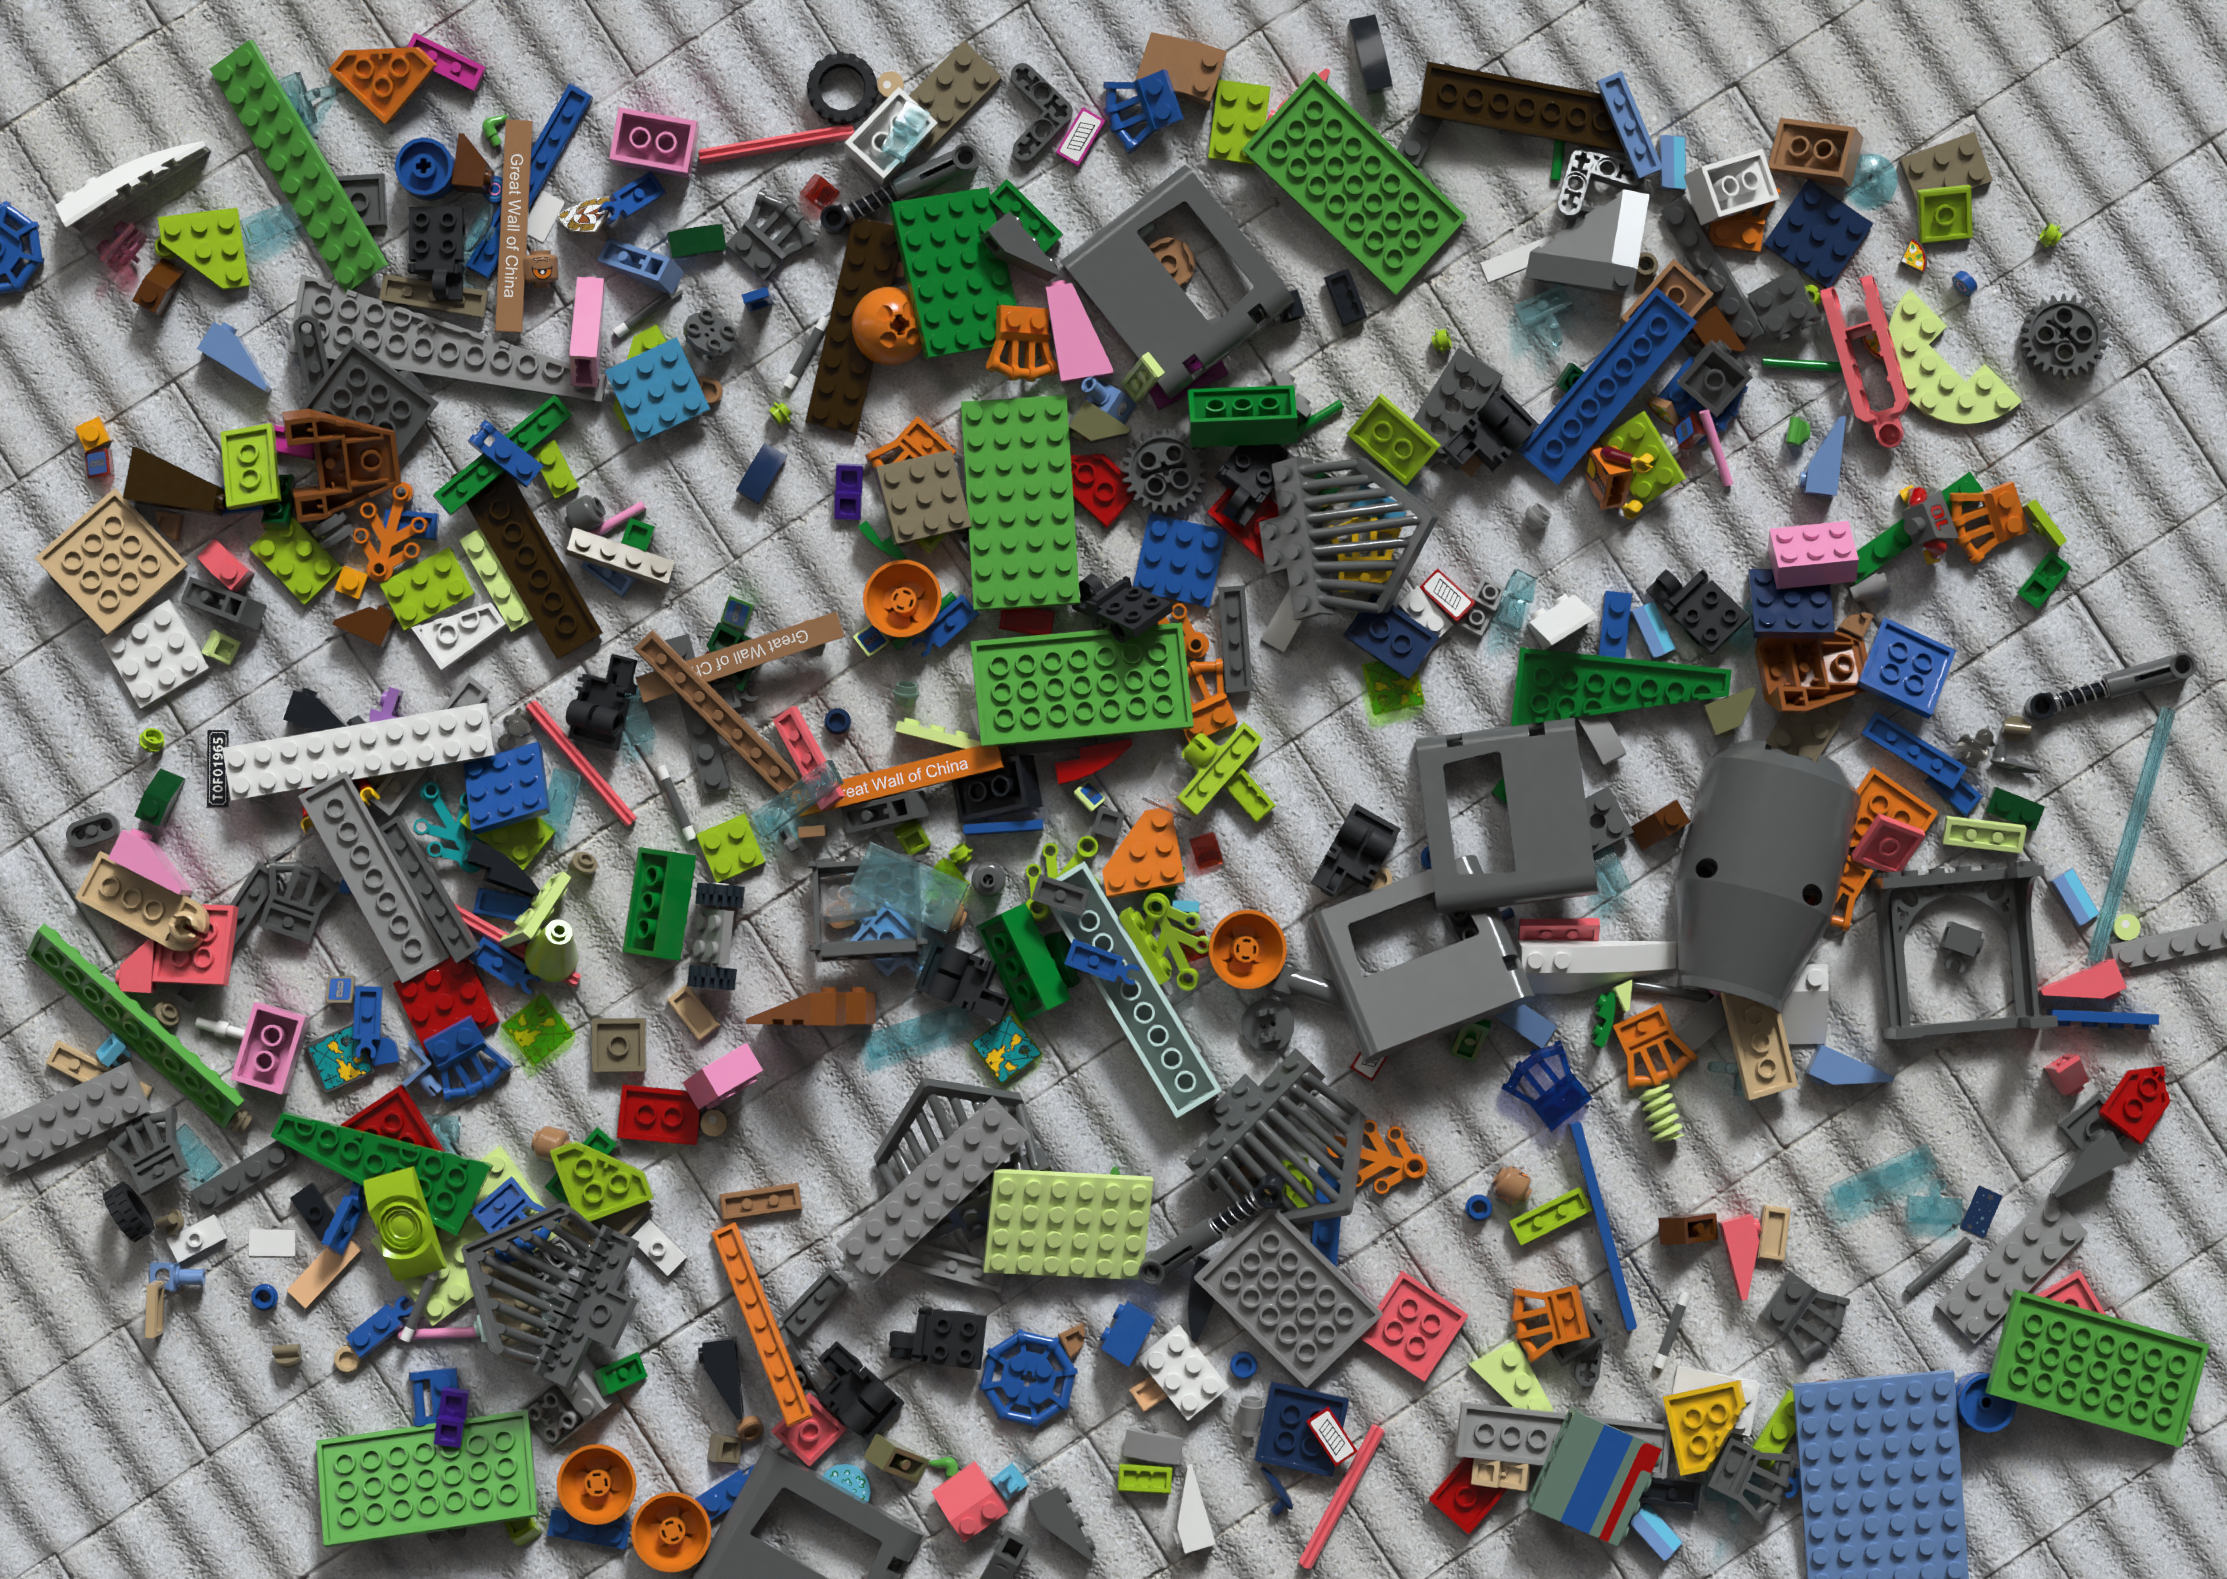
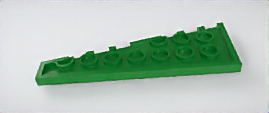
(1577, 684)
(446, 1179)

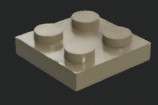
(619, 1044)

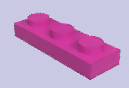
(451, 64)

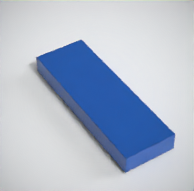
(1003, 827)

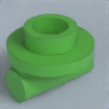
(1798, 432)

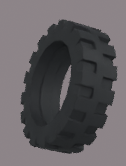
(830, 63)

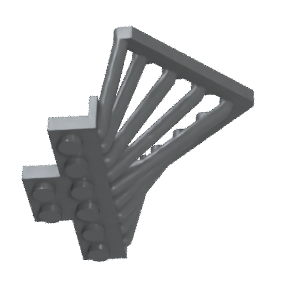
(1297, 536)
(1252, 1114)
(973, 1210)
(590, 1310)

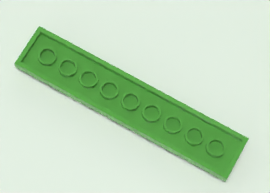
(299, 166)
(134, 1026)

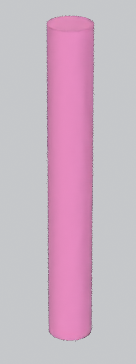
(1716, 448)
(619, 519)
(442, 1333)

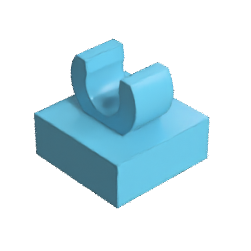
(1186, 906)
(111, 1049)
(1009, 1481)

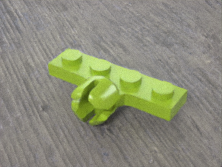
(1214, 765)

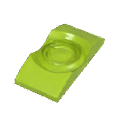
(403, 1224)

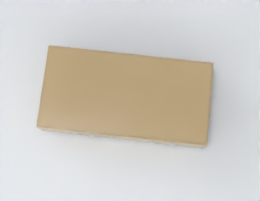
(693, 1012)
(1774, 1233)
(154, 1309)

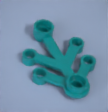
(453, 832)

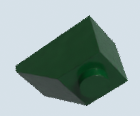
(160, 798)

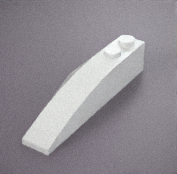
(123, 185)
(1584, 965)

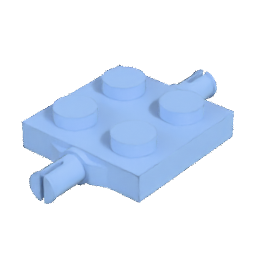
(888, 926)

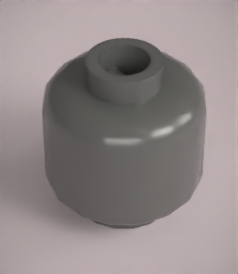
(585, 513)
(998, 878)

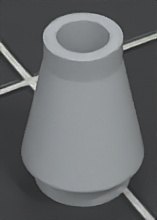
(1871, 588)
(1250, 1414)

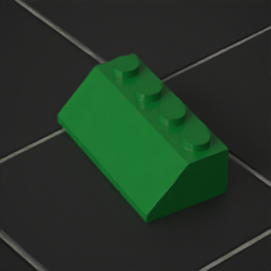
(1242, 416)
(659, 903)
(1023, 962)

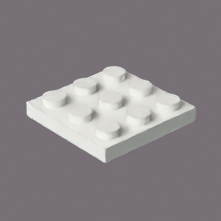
(155, 654)

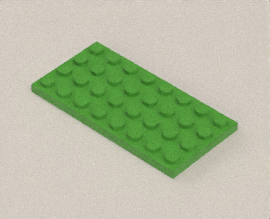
(1354, 183)
(1020, 503)
(1080, 685)
(2097, 1368)
(409, 1486)

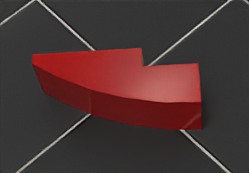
(1092, 760)

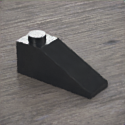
(311, 712)
(722, 1366)

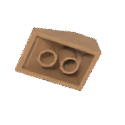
(1190, 65)
(1816, 151)
(1678, 286)

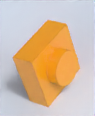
(93, 434)
(351, 582)

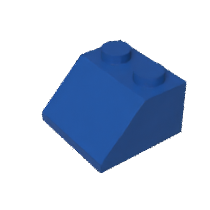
(1127, 1332)

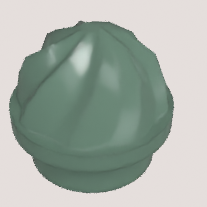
(906, 693)

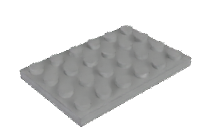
(1288, 1295)

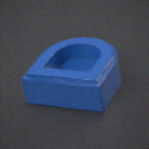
(386, 1051)

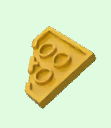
(1702, 1423)

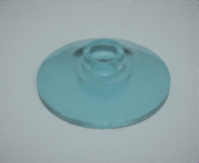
(1870, 193)
(480, 229)

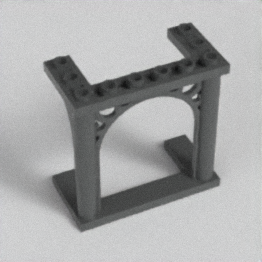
(2017, 887)

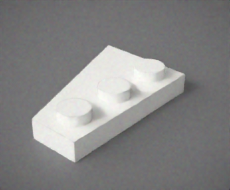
(459, 634)

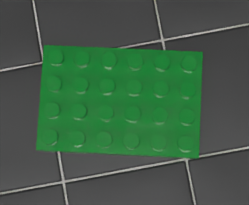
(951, 271)

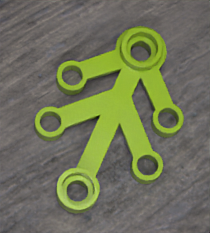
(1052, 872)
(1172, 936)

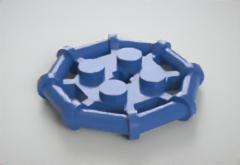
(13, 248)
(1035, 1392)

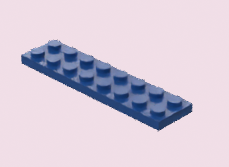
(1607, 386)

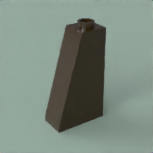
(164, 485)

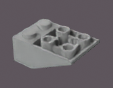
(563, 1411)

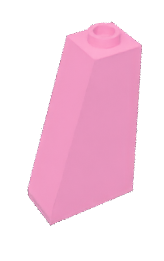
(587, 332)
(1075, 339)

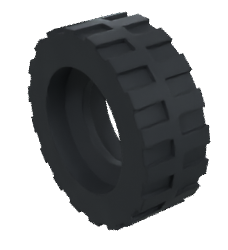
(128, 1211)

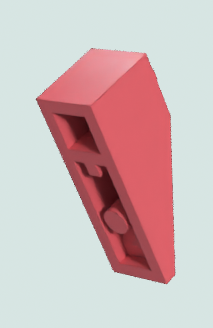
(2096, 981)
(1741, 1247)

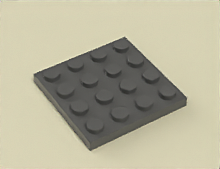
(372, 393)

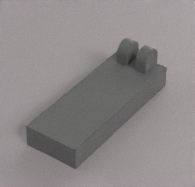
(813, 1302)

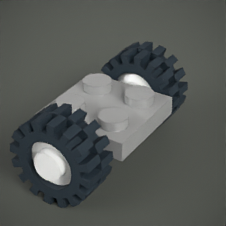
(714, 936)

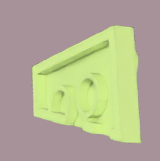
(530, 920)
(1512, 1377)

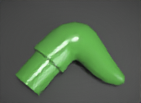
(489, 129)
(948, 1463)

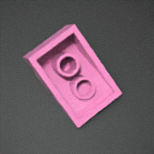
(146, 857)

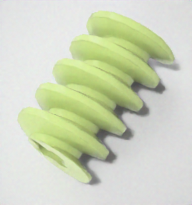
(1661, 1114)

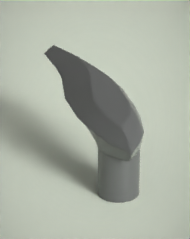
(2010, 764)

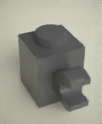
(1960, 941)

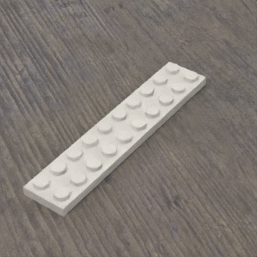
(360, 750)

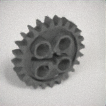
(2046, 352)
(1156, 448)

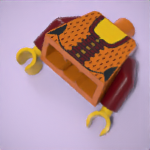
(1610, 477)

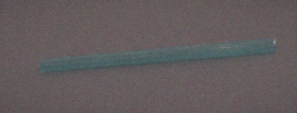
(2131, 834)

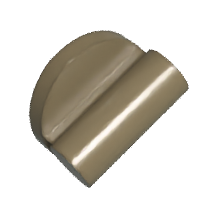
(2015, 728)
(584, 864)
(166, 1014)
(172, 1222)
(287, 1355)

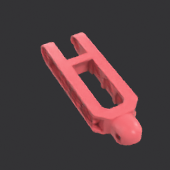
(1887, 422)

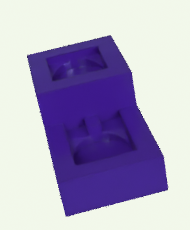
(848, 491)
(452, 1417)

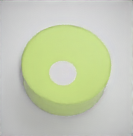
(2126, 927)

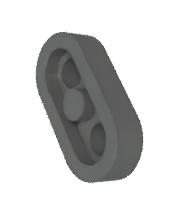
(94, 830)

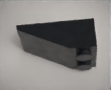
(999, 791)

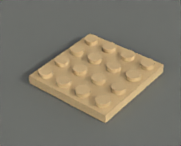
(111, 562)

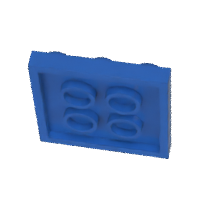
(1179, 560)
(1906, 668)
(506, 788)

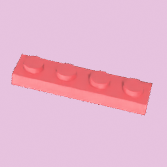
(804, 749)

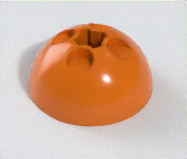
(877, 329)
(898, 585)
(1259, 942)
(586, 1495)
(665, 1545)

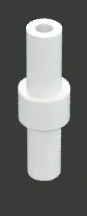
(220, 1028)

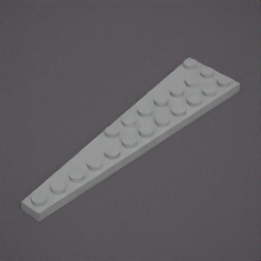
(430, 345)

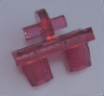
(123, 247)

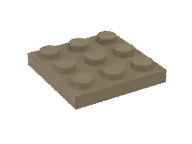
(922, 497)

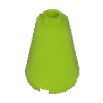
(552, 952)

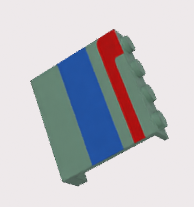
(1594, 1477)

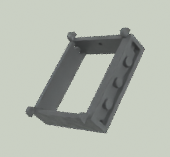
(857, 949)

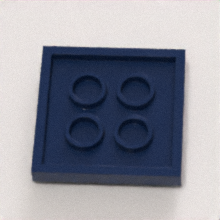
(1817, 234)
(1789, 611)
(1286, 1436)

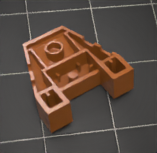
(350, 461)
(823, 1008)

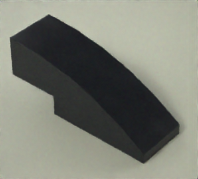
(1371, 54)
(499, 868)
(1199, 1301)

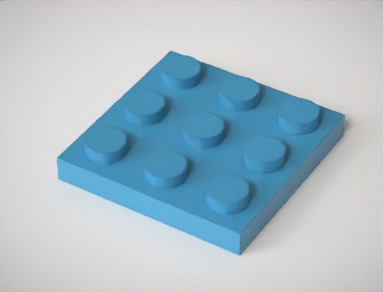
(657, 390)

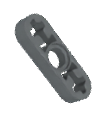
(1595, 1368)

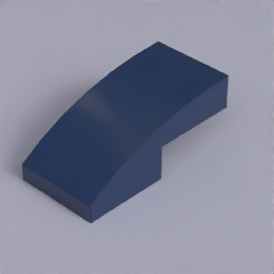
(761, 473)

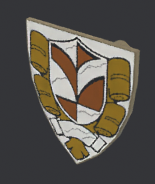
(585, 218)

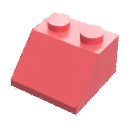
(970, 1501)

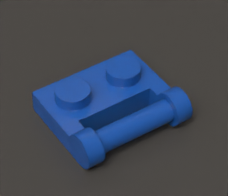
(438, 1379)

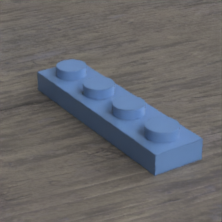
(1629, 125)

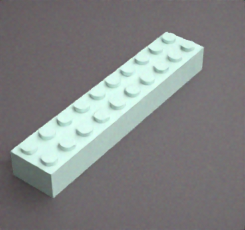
(1141, 1006)

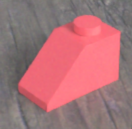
(225, 565)
(137, 970)
(2068, 1074)

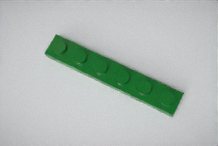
(484, 471)
(1896, 540)

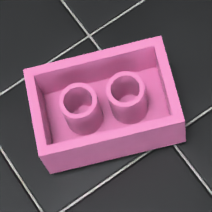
(654, 142)
(1813, 555)
(270, 1048)
(723, 1077)

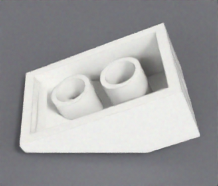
(867, 140)
(1731, 186)
(1560, 621)
(1807, 1007)
(1691, 1379)

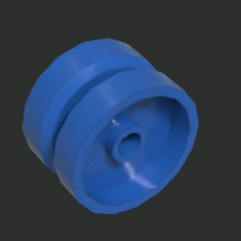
(413, 160)
(1990, 1417)

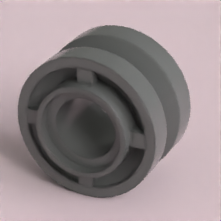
(332, 530)

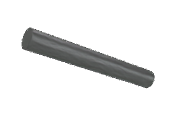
(1670, 991)
(1938, 1265)

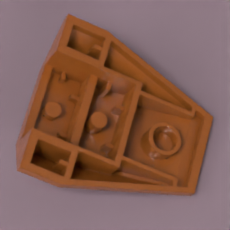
(1809, 672)

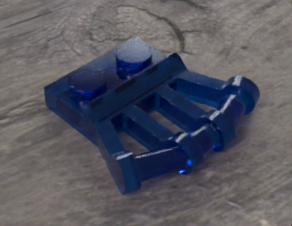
(1559, 1100)

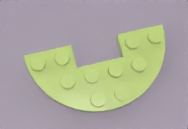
(1932, 382)

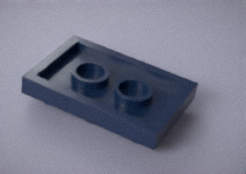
(1392, 639)

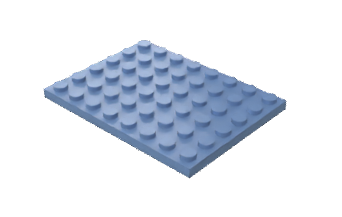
(1881, 1477)

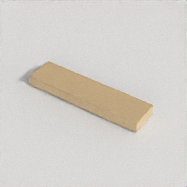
(80, 1065)

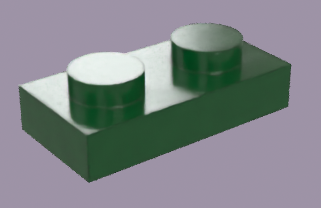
(2014, 808)

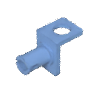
(1107, 398)
(421, 1075)
(178, 1276)

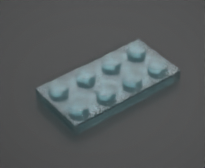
(908, 887)

